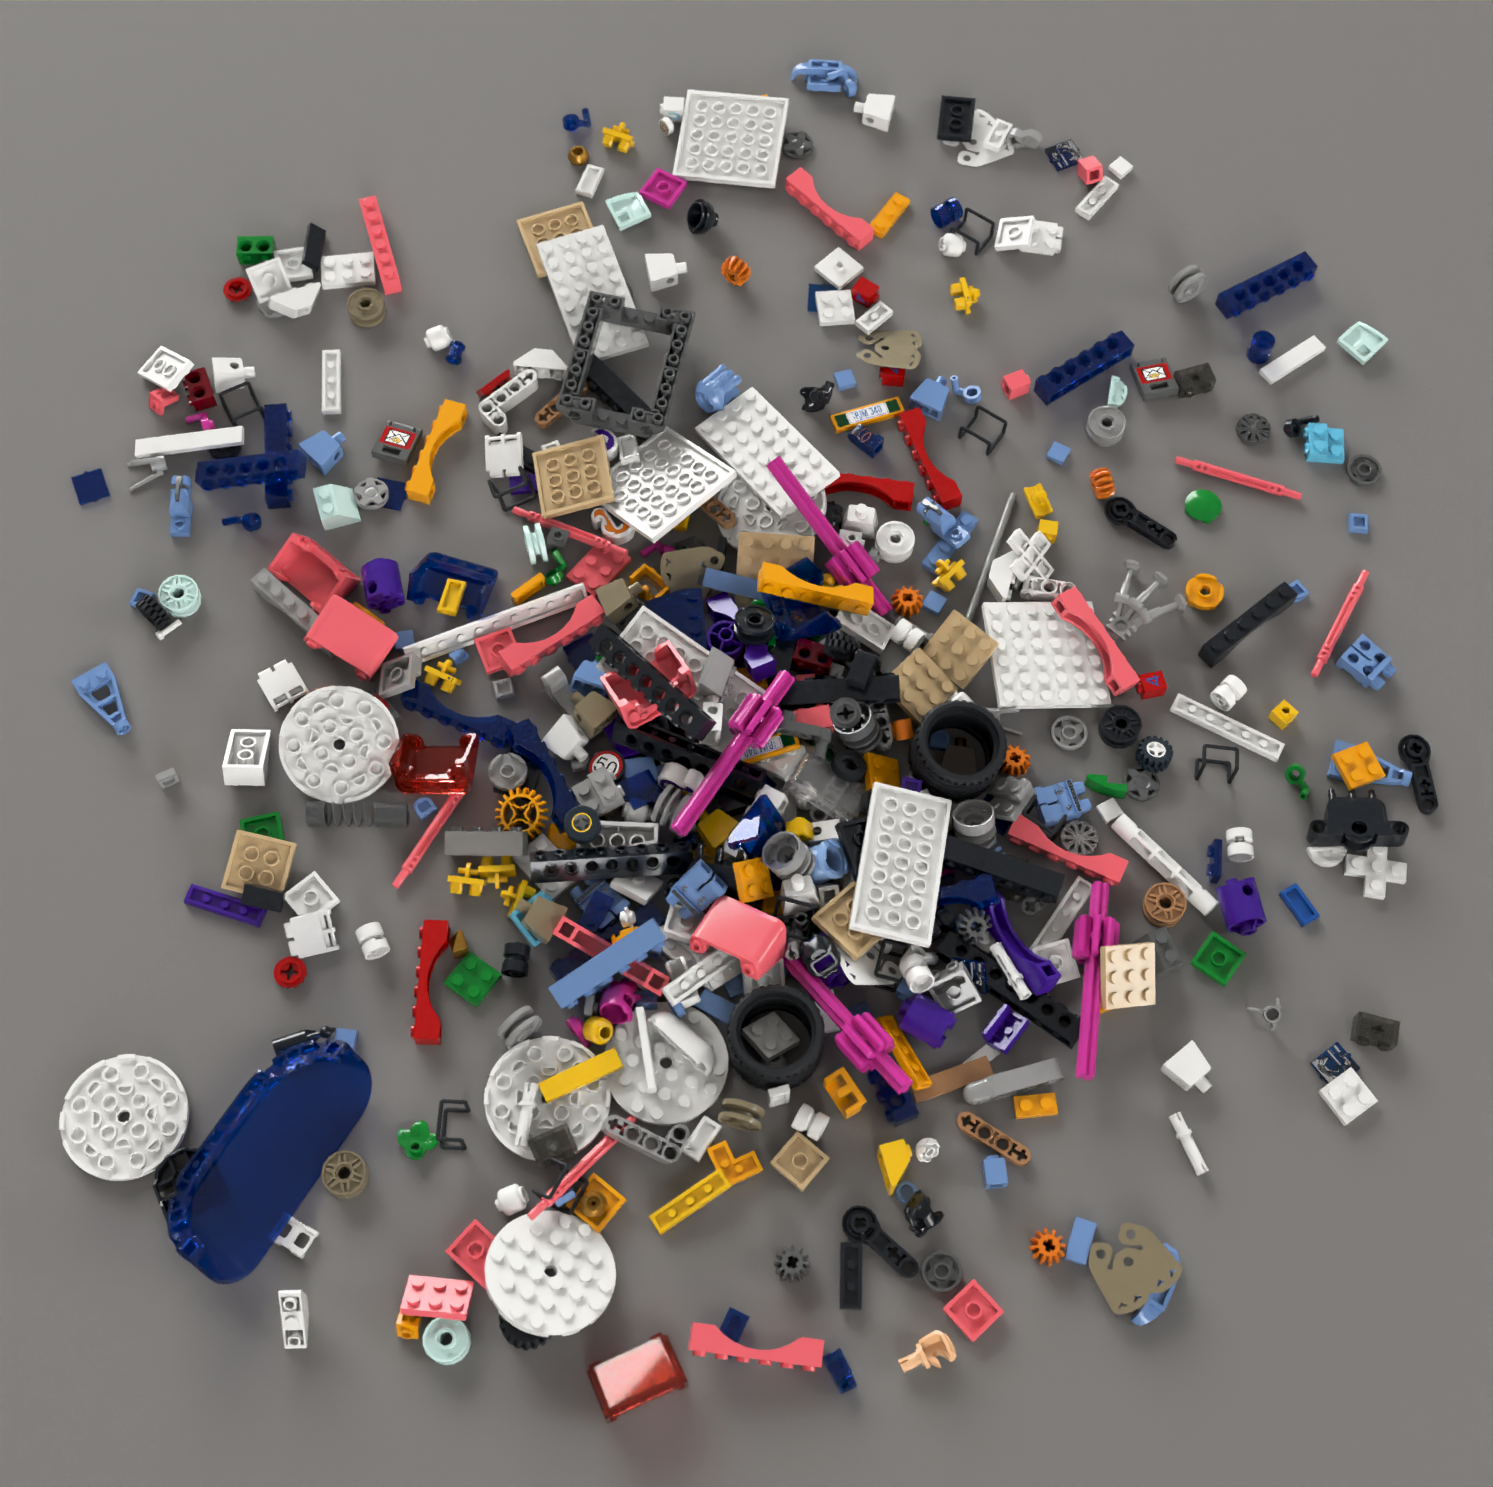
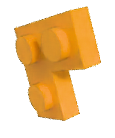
(734, 1169)

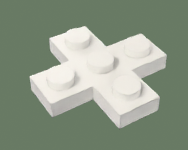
(1030, 555)
(1375, 871)

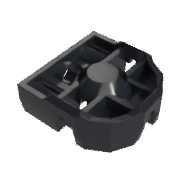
(167, 1176)

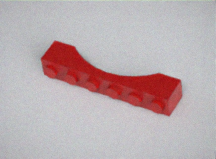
(943, 489)
(894, 493)
(435, 940)

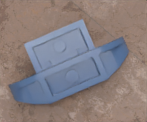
(816, 71)
(1157, 1301)

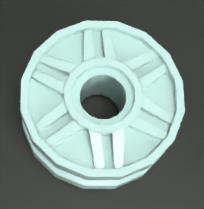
(535, 543)
(176, 586)
(455, 1350)

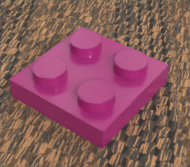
(663, 188)

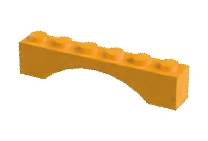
(449, 421)
(778, 581)

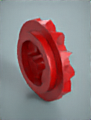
(234, 284)
(284, 966)

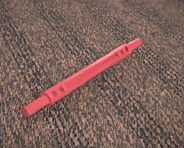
(1239, 478)
(575, 533)
(1339, 624)
(427, 838)
(577, 1171)

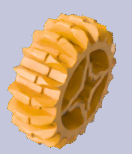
(515, 820)

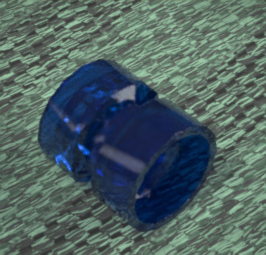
(946, 212)
(1260, 347)

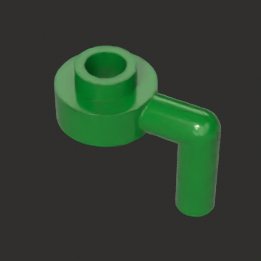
(555, 575)
(1298, 780)

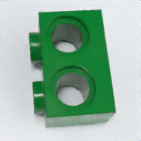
(255, 249)

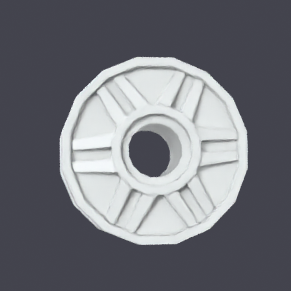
(897, 532)

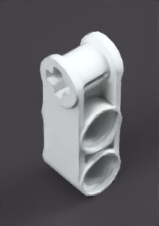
(1038, 586)

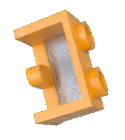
(650, 582)
(844, 1093)

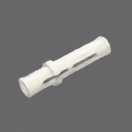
(1015, 978)
(527, 1107)
(1188, 1143)

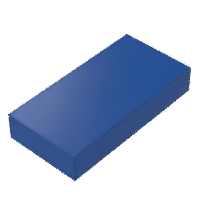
(1299, 905)

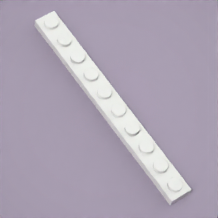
(512, 618)

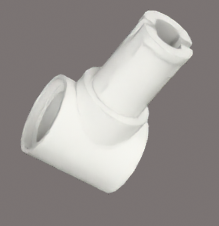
(930, 957)

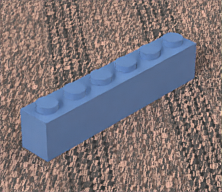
(607, 963)

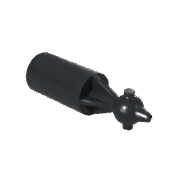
(286, 1042)

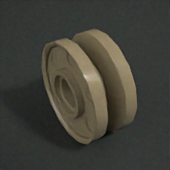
(366, 307)
(741, 1115)
(336, 1165)

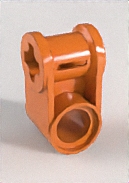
(902, 729)

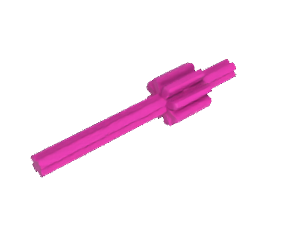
(848, 563)
(751, 725)
(1089, 935)
(861, 1036)

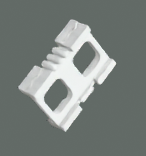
(297, 1228)

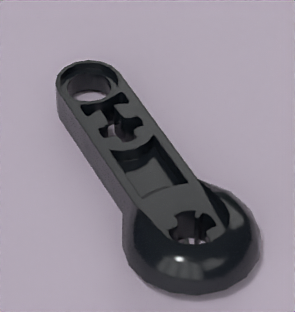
(1137, 521)
(1419, 766)
(875, 1238)

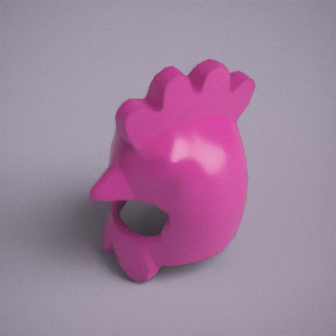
(618, 1001)

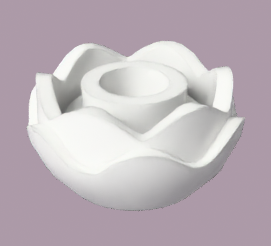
(927, 1149)

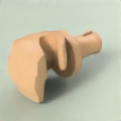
(927, 1351)

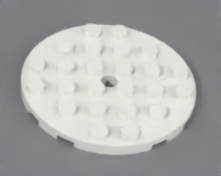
(754, 516)
(309, 740)
(533, 1063)
(682, 1088)
(129, 1148)
(544, 1303)

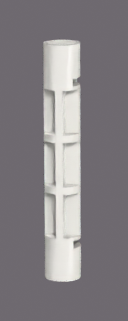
(1164, 864)

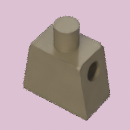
(618, 598)
(593, 712)
(541, 917)

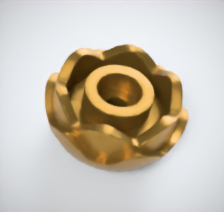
(578, 155)
(596, 1210)

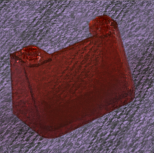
(434, 768)
(636, 1377)

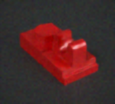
(499, 381)

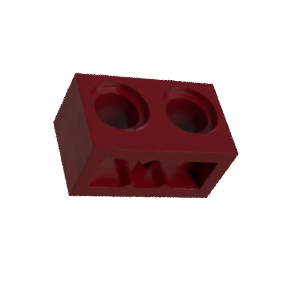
(201, 392)
(811, 663)

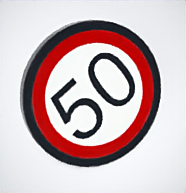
(611, 759)

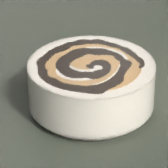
(666, 126)

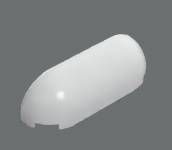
(683, 1040)

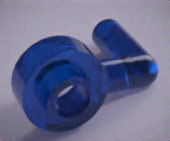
(571, 121)
(246, 521)

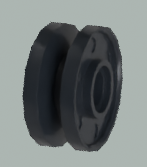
(754, 624)
(1122, 716)

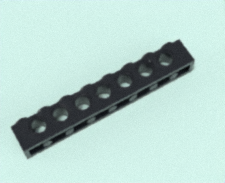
(701, 721)
(675, 748)
(605, 870)
(998, 988)

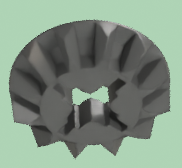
(838, 708)

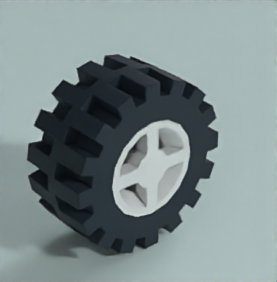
(1161, 753)

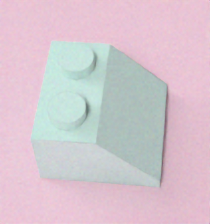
(336, 506)

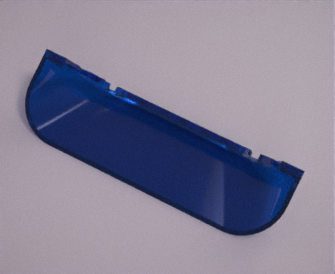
(266, 1157)

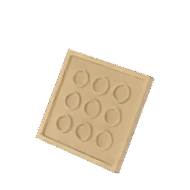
(551, 226)
(573, 477)
(770, 548)

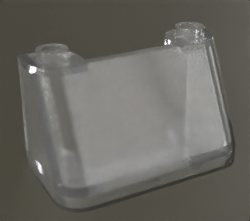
(822, 788)

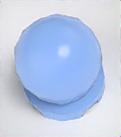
(829, 861)

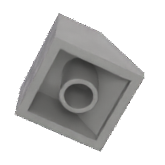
(716, 674)

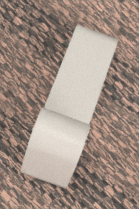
(524, 384)

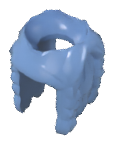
(717, 389)

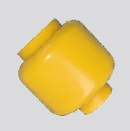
(597, 1030)

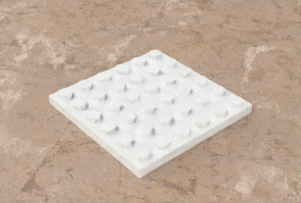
(731, 138)
(665, 484)
(1042, 659)

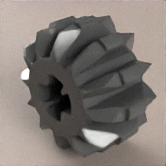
(979, 930)
(800, 1265)

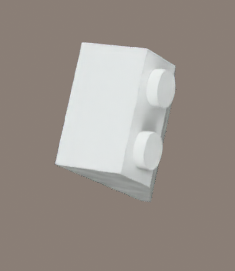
(247, 757)

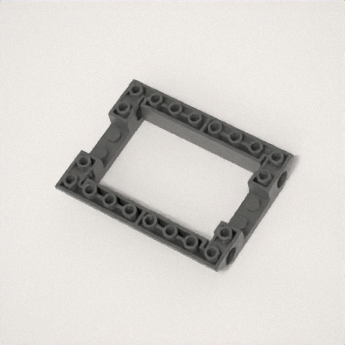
(612, 309)

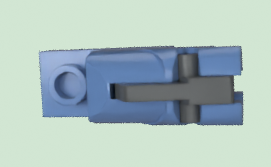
(180, 506)
(942, 523)

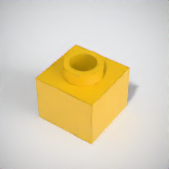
(1049, 529)
(1283, 714)
(801, 828)

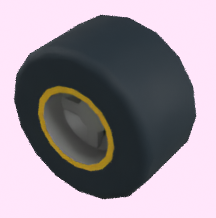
(584, 818)

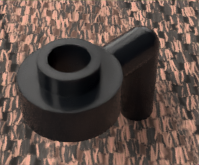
(1292, 427)

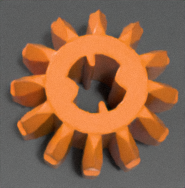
(735, 270)
(1102, 483)
(907, 601)
(1016, 761)
(1055, 1247)

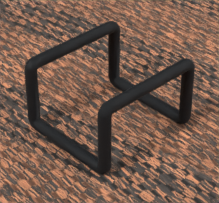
(957, 230)
(232, 419)
(963, 430)
(525, 478)
(1230, 777)
(1027, 809)
(813, 906)
(877, 968)
(442, 1139)
(564, 1167)

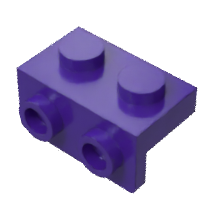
(1004, 1029)

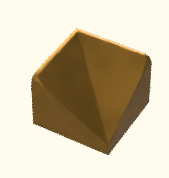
(459, 945)

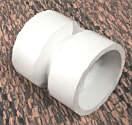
(906, 635)
(1227, 692)
(1239, 844)
(372, 940)
(916, 973)
(811, 1122)

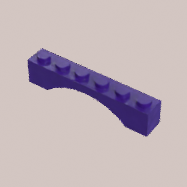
(757, 657)
(1037, 971)

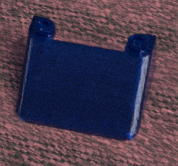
(431, 575)
(798, 618)
(755, 829)

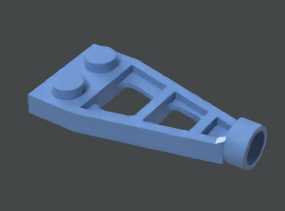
(94, 680)
(1392, 775)

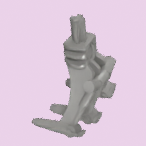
(1137, 604)

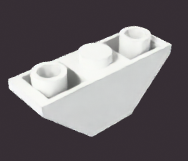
(295, 301)
(543, 362)
(1001, 577)
(294, 1318)

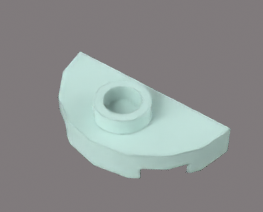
(1117, 392)

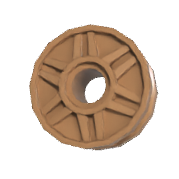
(1169, 894)

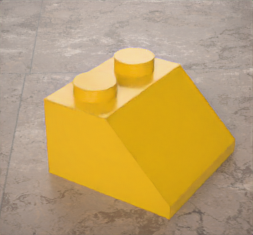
(893, 1162)

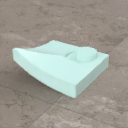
(628, 209)
(1362, 341)

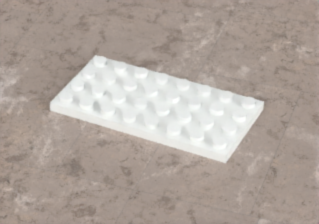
(587, 264)
(752, 435)
(650, 630)
(900, 865)

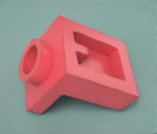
(160, 398)

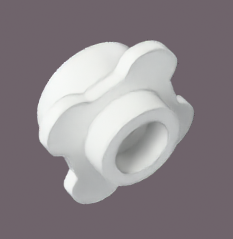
(627, 918)

